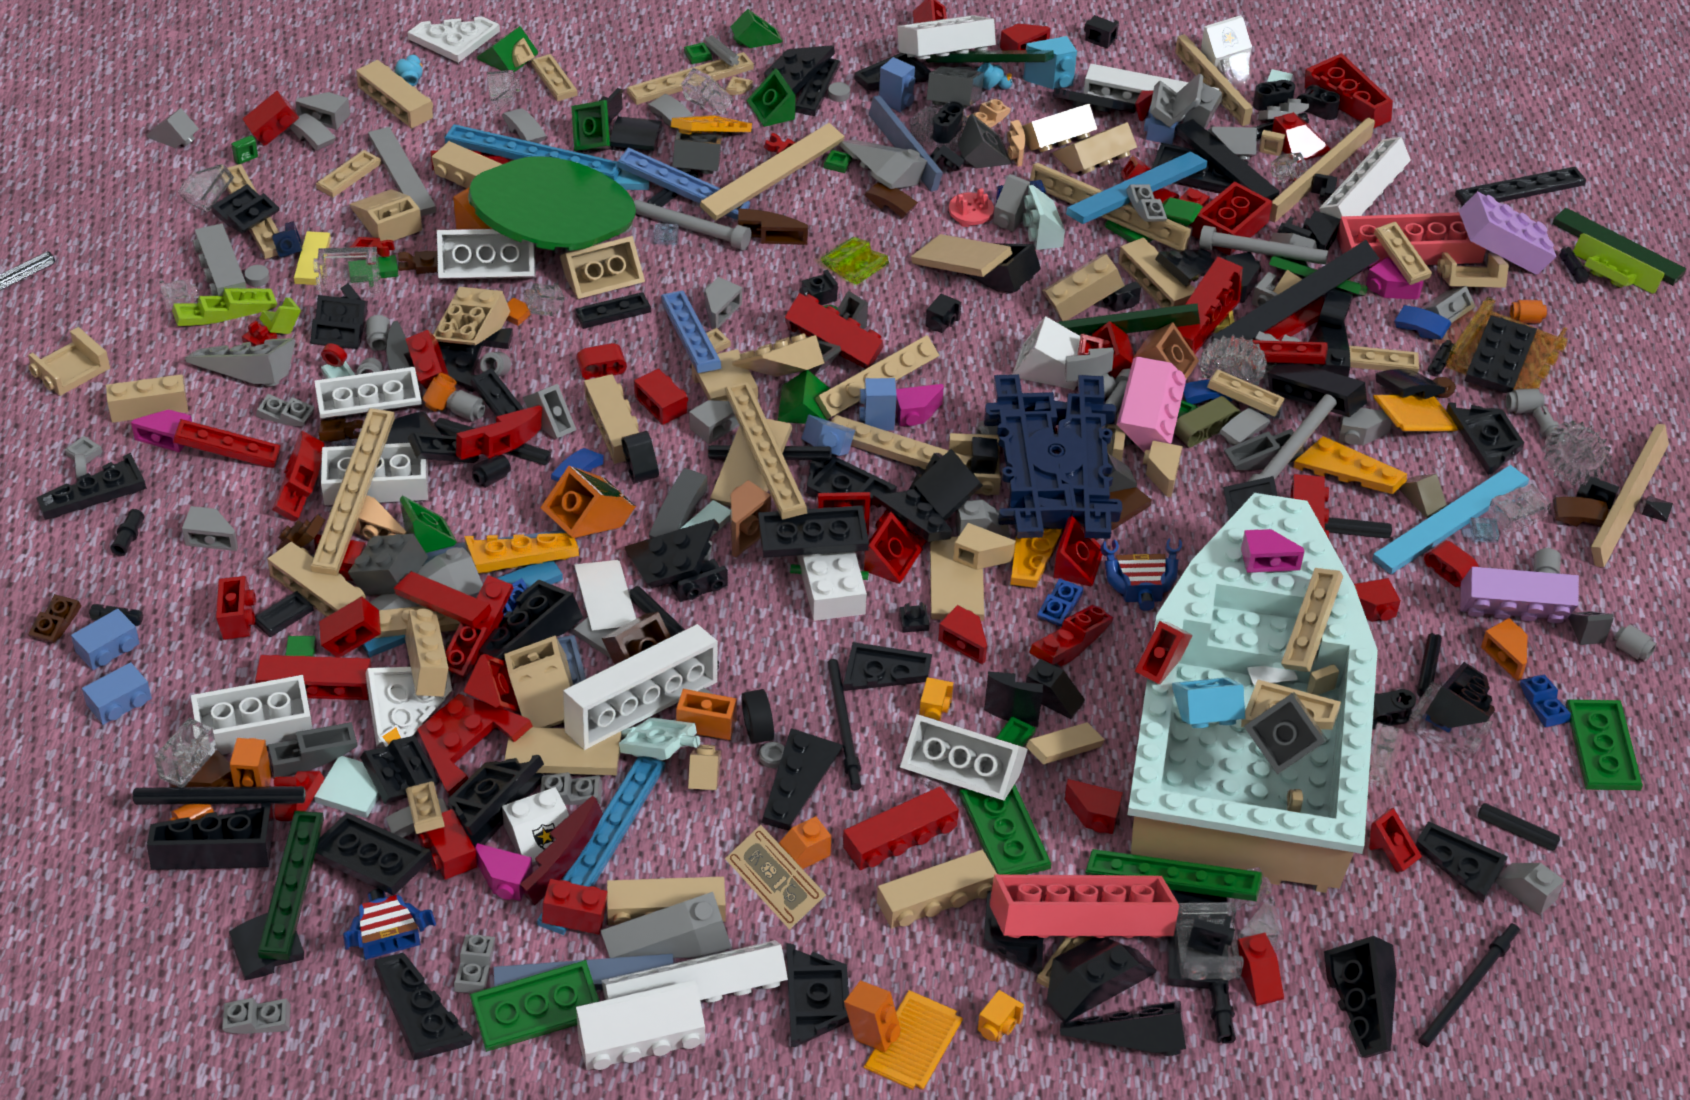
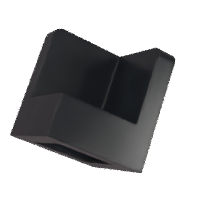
(984, 455)

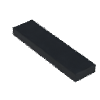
(816, 89)

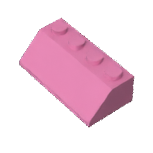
(1151, 402)

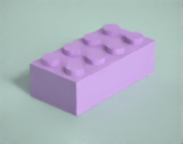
(1507, 233)
(1519, 594)

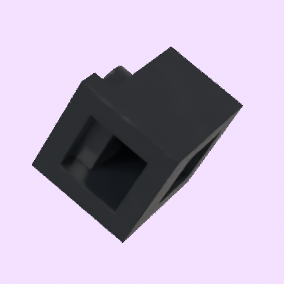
(1101, 31)
(821, 287)
(943, 313)

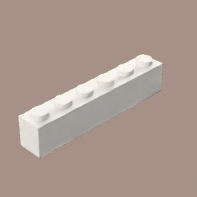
(1123, 84)
(1368, 179)
(715, 974)

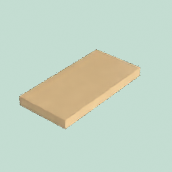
(961, 255)
(741, 464)
(953, 582)
(563, 754)

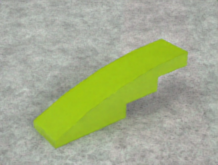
(232, 305)

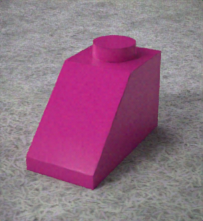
(1390, 283)
(918, 403)
(159, 429)
(1270, 552)
(503, 870)

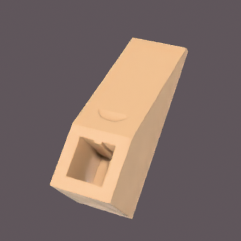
(376, 521)

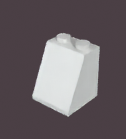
(1045, 354)

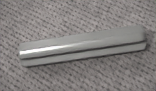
(721, 50)

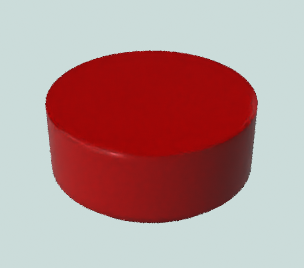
(334, 355)

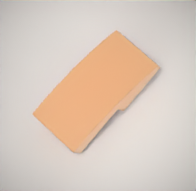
(992, 112)
(1017, 142)

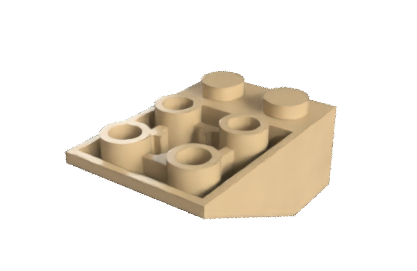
(389, 215)
(472, 316)
(784, 357)
(538, 680)

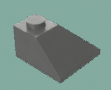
(982, 145)

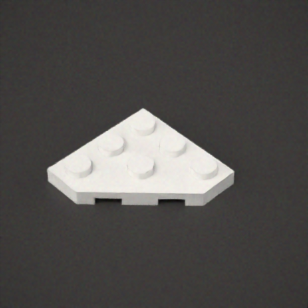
(454, 38)
(396, 702)

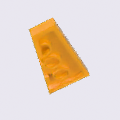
(708, 124)
(1350, 465)
(519, 551)
(1032, 557)

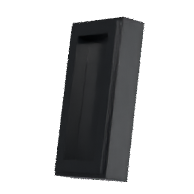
(283, 614)

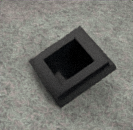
(1657, 508)

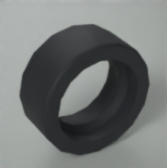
(757, 716)

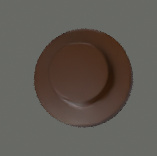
(1448, 384)

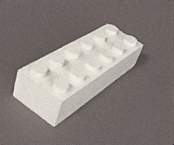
(639, 686)

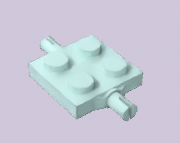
(658, 738)

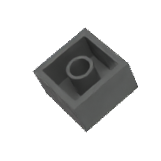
(697, 152)
(386, 563)
(1285, 732)

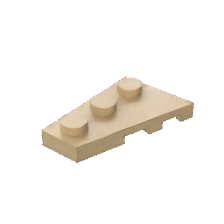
(1267, 694)

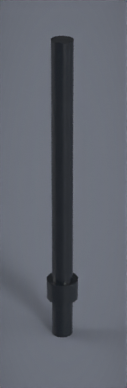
(851, 762)
(1498, 948)

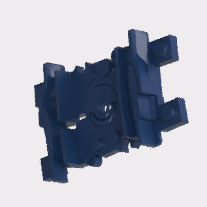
(1049, 485)

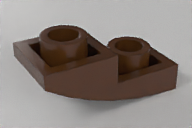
(893, 198)
(1579, 509)
(300, 532)
(55, 620)

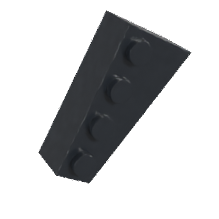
(213, 841)

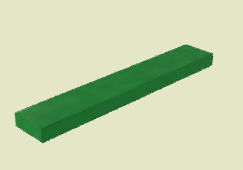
(1179, 874)

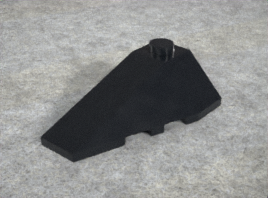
(1338, 348)
(539, 614)
(1462, 699)
(1366, 984)
(1153, 1029)

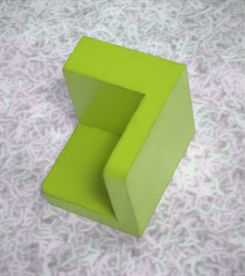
(283, 319)

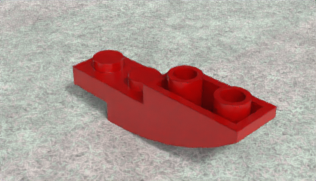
(501, 437)
(300, 476)
(1073, 637)
(466, 642)

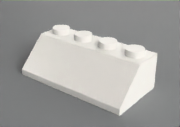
(363, 391)
(963, 757)
(640, 1025)

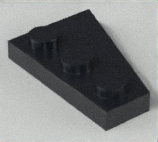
(884, 666)

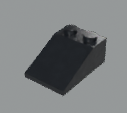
(1012, 271)

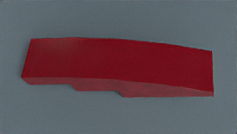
(569, 841)

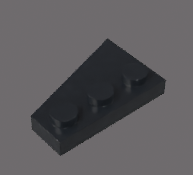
(870, 76)
(1186, 264)
(917, 512)
(1463, 859)

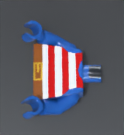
(1141, 576)
(386, 925)

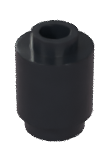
(491, 470)

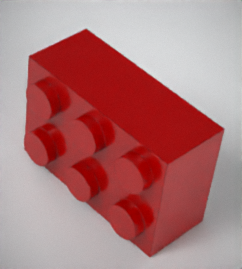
(1234, 212)

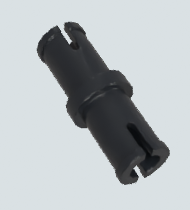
(127, 532)
(1222, 1012)

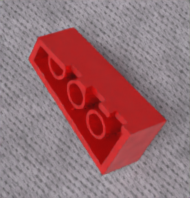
(1357, 92)
(1216, 298)
(827, 325)

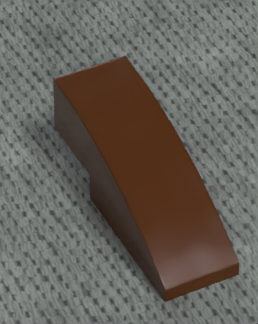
(773, 227)

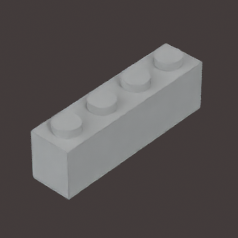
(218, 258)

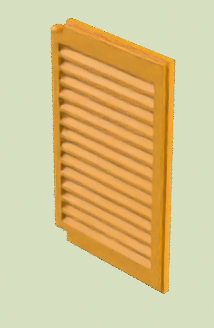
(1416, 413)
(923, 1039)

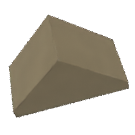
(1424, 493)

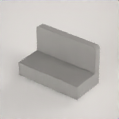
(1452, 303)

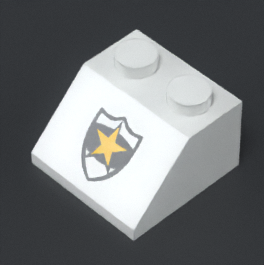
(1225, 40)
(532, 820)

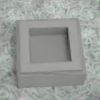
(84, 446)

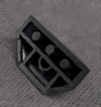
(1093, 975)

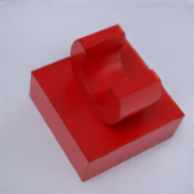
(257, 334)

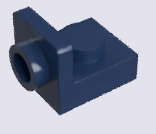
(287, 241)

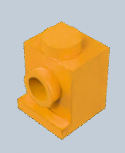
(936, 698)
(1000, 1016)

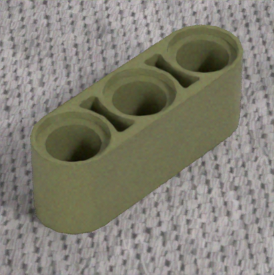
(1205, 421)

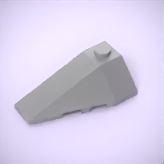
(888, 164)
(253, 364)
(451, 569)
(684, 930)

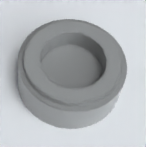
(839, 92)
(257, 275)
(80, 465)
(771, 754)

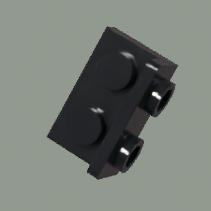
(709, 579)

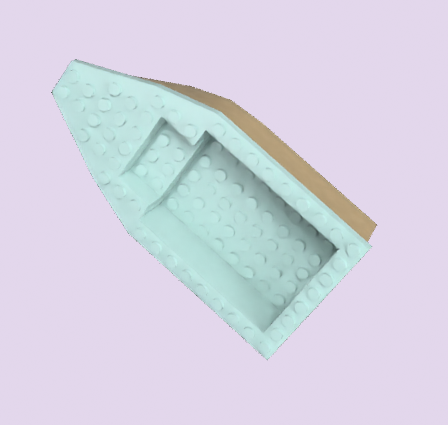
(1210, 788)

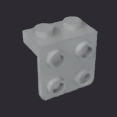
(1173, 106)

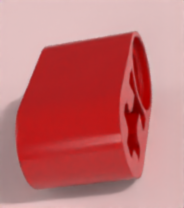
(601, 361)
(1450, 562)

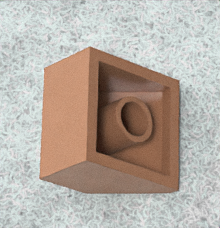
(1169, 346)
(744, 525)

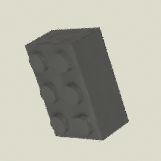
(956, 85)

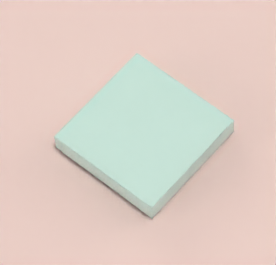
(348, 788)

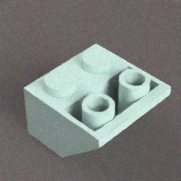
(1042, 220)

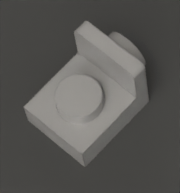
(1264, 290)

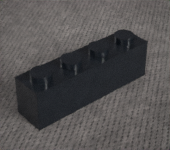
(1310, 384)

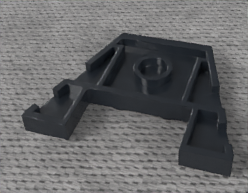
(463, 358)

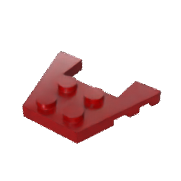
(459, 728)

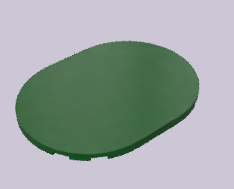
(551, 203)

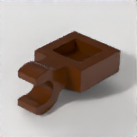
(422, 262)
(338, 429)

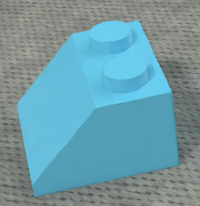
(1056, 72)
(1210, 701)

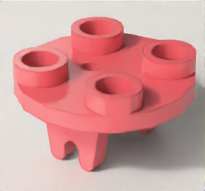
(971, 208)

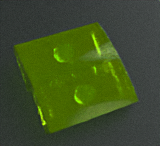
(855, 260)

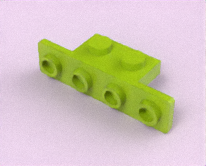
(1616, 265)

